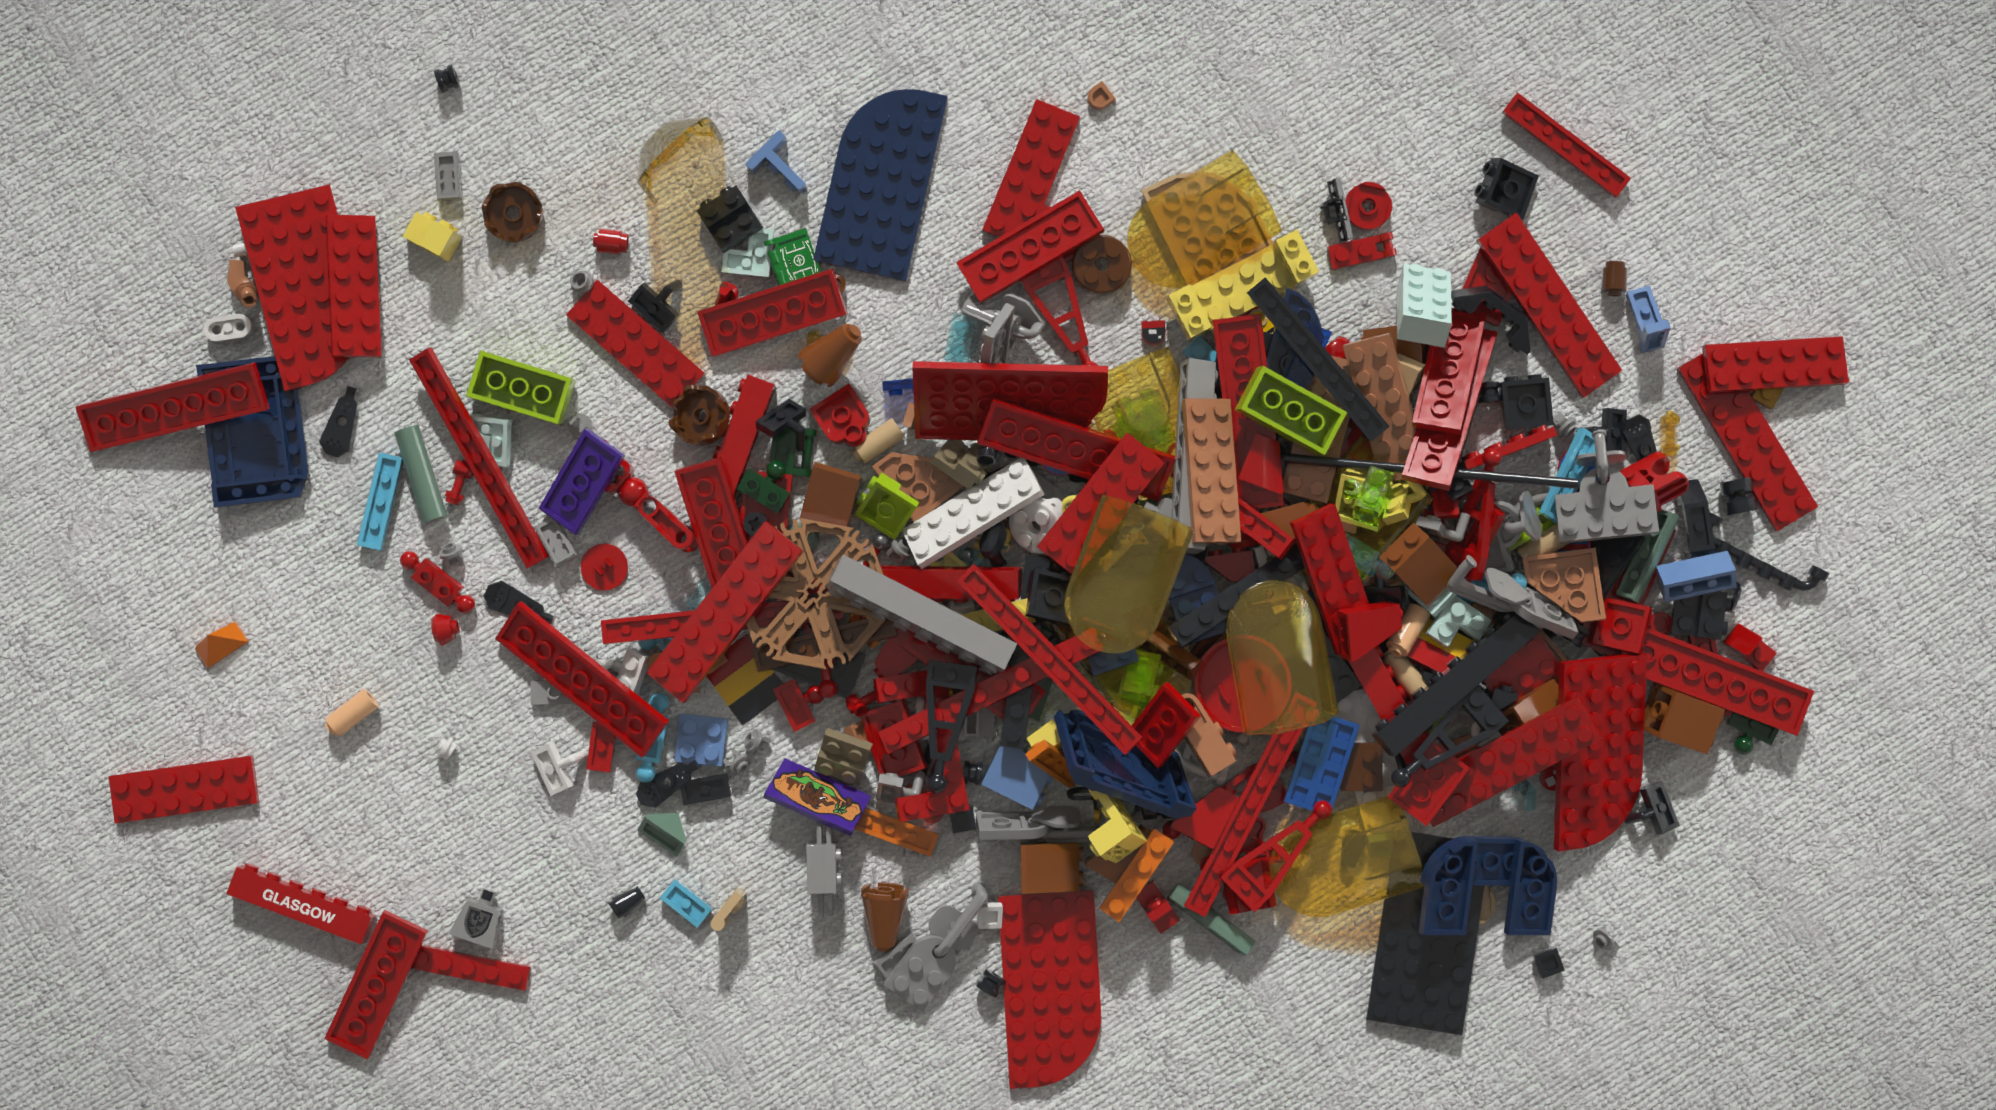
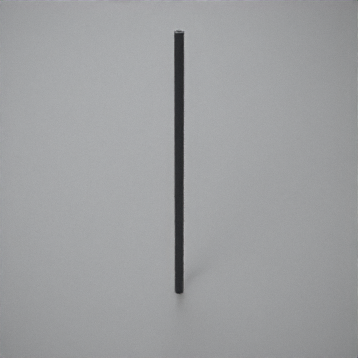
(1459, 473)

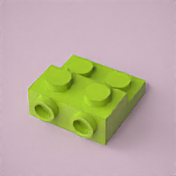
(885, 505)

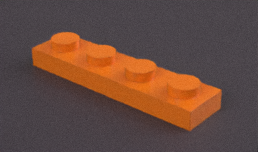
(1051, 761)
(899, 833)
(1136, 875)

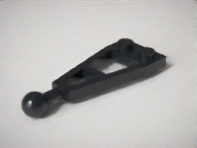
(950, 676)
(1480, 709)

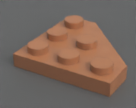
(919, 480)
(1569, 581)

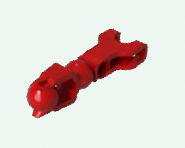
(635, 494)

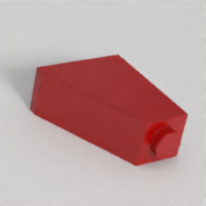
(1366, 627)
(892, 658)
(1209, 818)

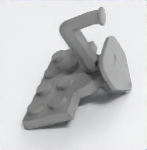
(1013, 321)
(1605, 507)
(1518, 519)

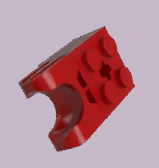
(1652, 471)

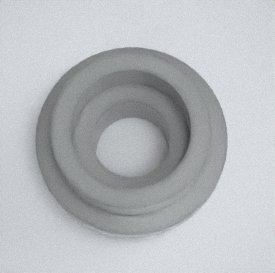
(577, 279)

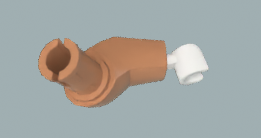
(237, 278)

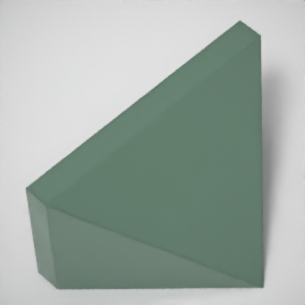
(664, 830)

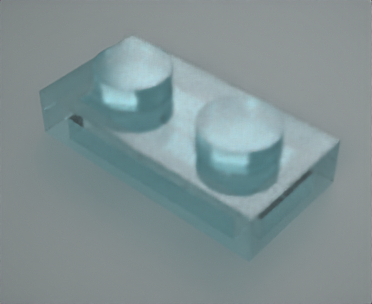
(959, 338)

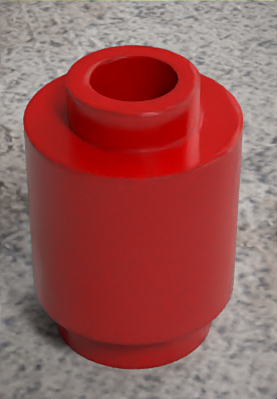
(611, 241)

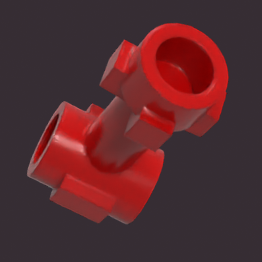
(462, 472)
(858, 705)

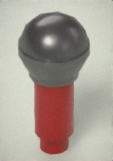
(880, 542)

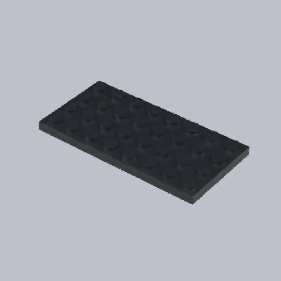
(1419, 976)

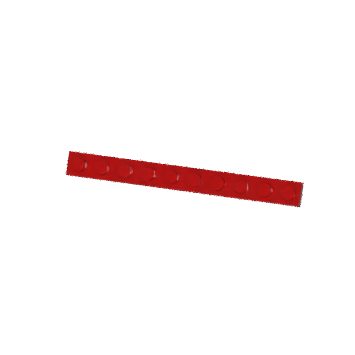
(479, 457)
(668, 624)
(1050, 659)
(986, 693)
(1241, 820)

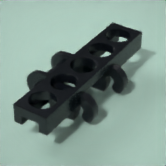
(1342, 220)

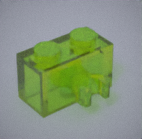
(1371, 496)
(1141, 679)

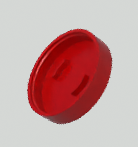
(1216, 688)

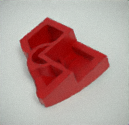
(1264, 464)

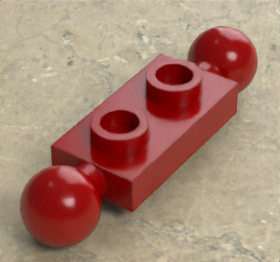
(437, 582)

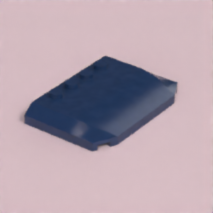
(261, 452)
(1131, 777)

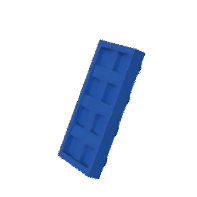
(1321, 763)

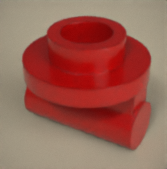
(726, 293)

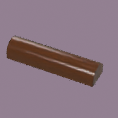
(1173, 655)

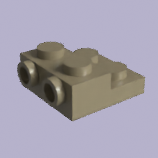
(961, 463)
(843, 757)

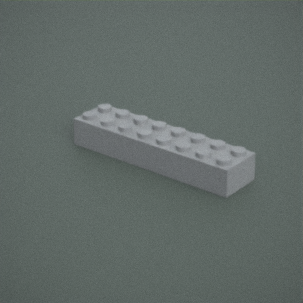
(920, 615)

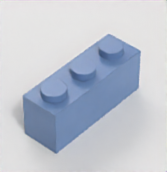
(1696, 576)

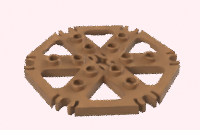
(821, 614)

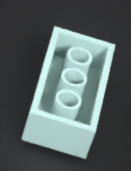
(1424, 305)

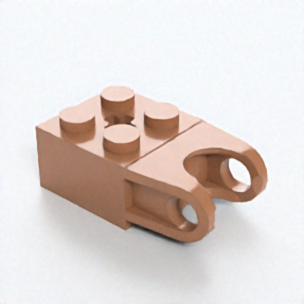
(1207, 741)

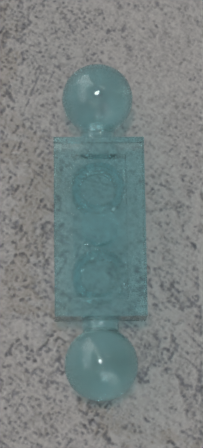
(1368, 559)

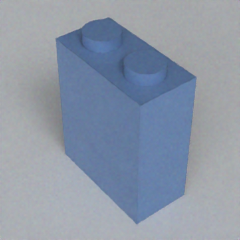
(1016, 777)

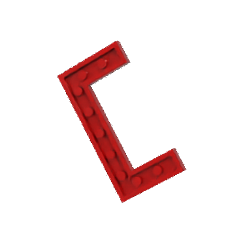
(929, 804)

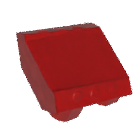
(1260, 871)

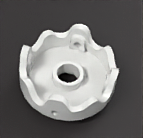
(1043, 512)

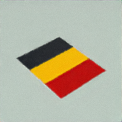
(1434, 654)
(741, 684)

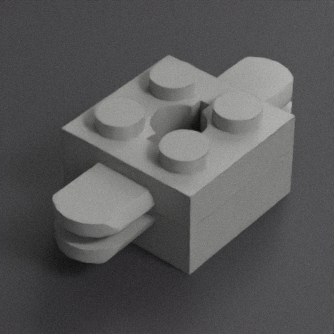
(823, 868)

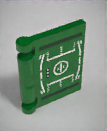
(792, 256)

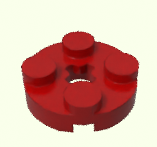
(1379, 199)

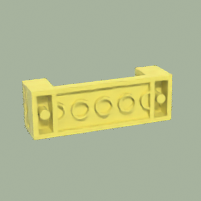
(1225, 293)
(1118, 835)

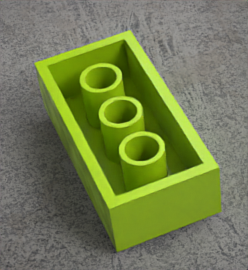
(520, 388)
(1290, 411)

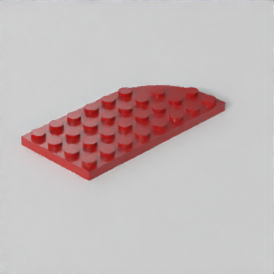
(291, 275)
(956, 396)
(1603, 780)
(1049, 984)

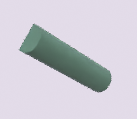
(420, 474)
(1646, 559)
(1214, 923)

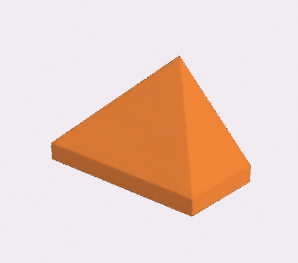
(220, 644)

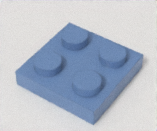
(701, 739)

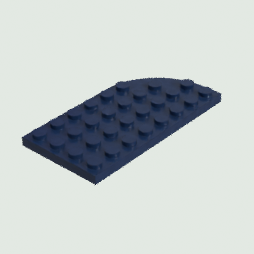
(881, 183)

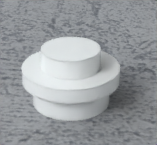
(445, 748)

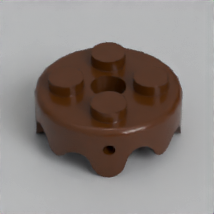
(509, 195)
(1097, 281)
(687, 410)

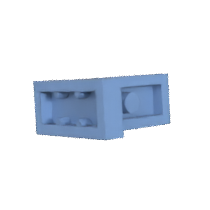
(776, 164)
(1648, 319)

